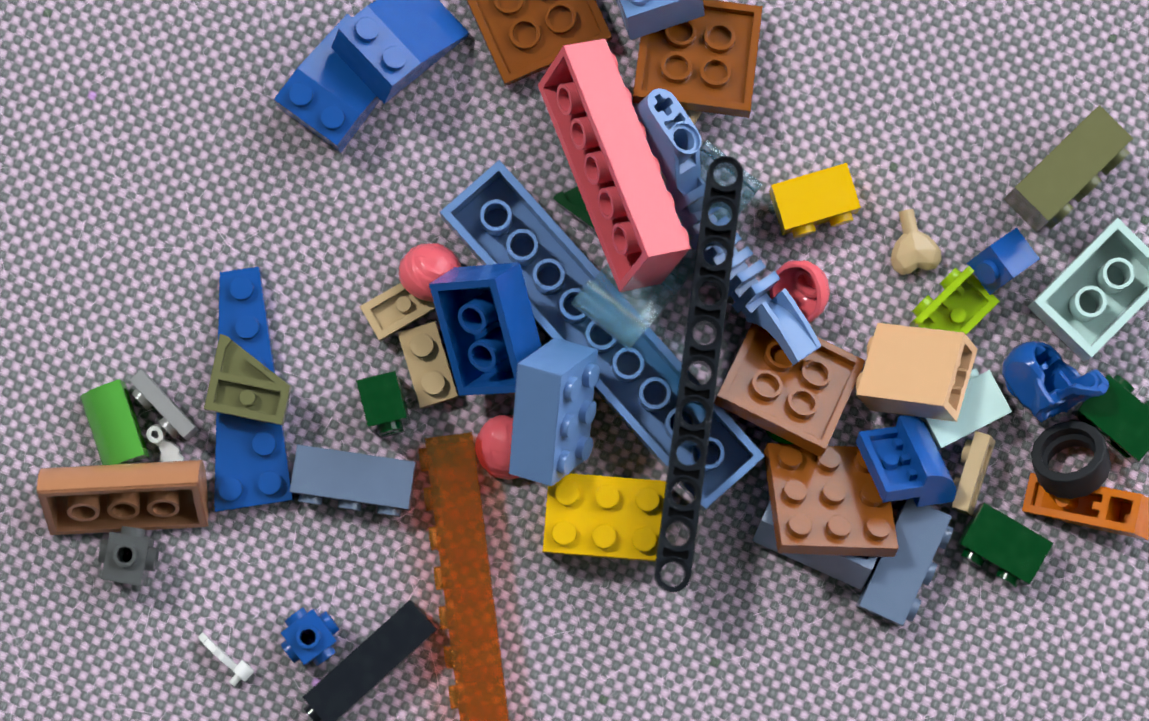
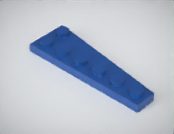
(248, 452)

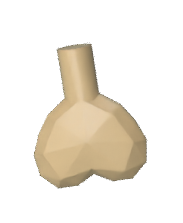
(913, 248)

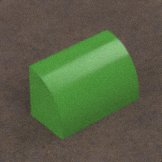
(114, 424)

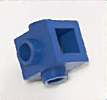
(325, 631)

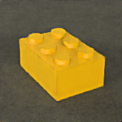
(604, 517)

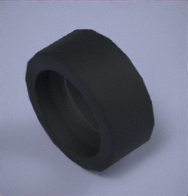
(1075, 483)

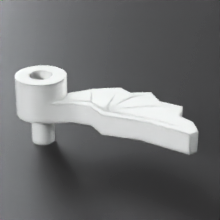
(168, 449)
(241, 670)

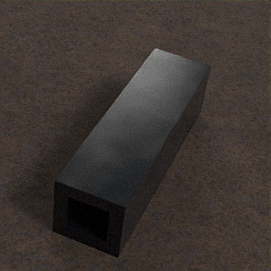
(369, 664)

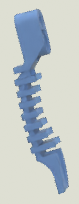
(676, 146)

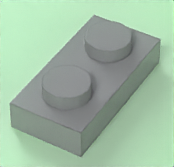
(173, 419)

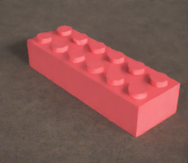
(613, 165)

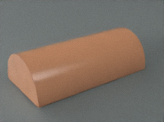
(124, 495)

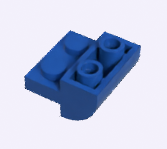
(906, 463)

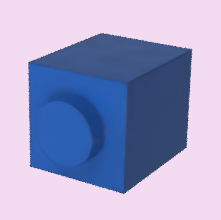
(1003, 261)

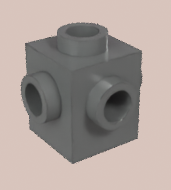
(113, 552)

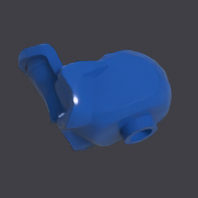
(1045, 382)

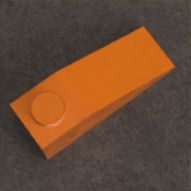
(1102, 510)

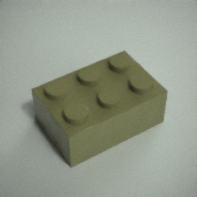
(1070, 170)

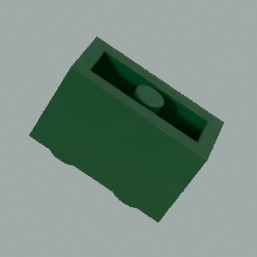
(384, 403)
(1119, 418)
(1003, 545)

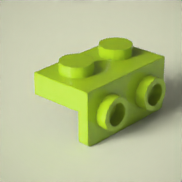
(958, 306)

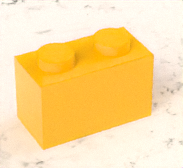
(815, 200)

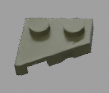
(245, 386)

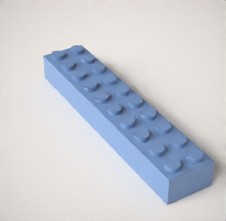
(507, 225)

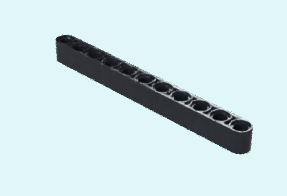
(707, 355)

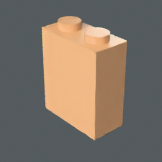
(916, 371)

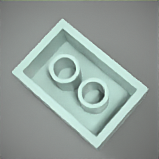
(1097, 291)

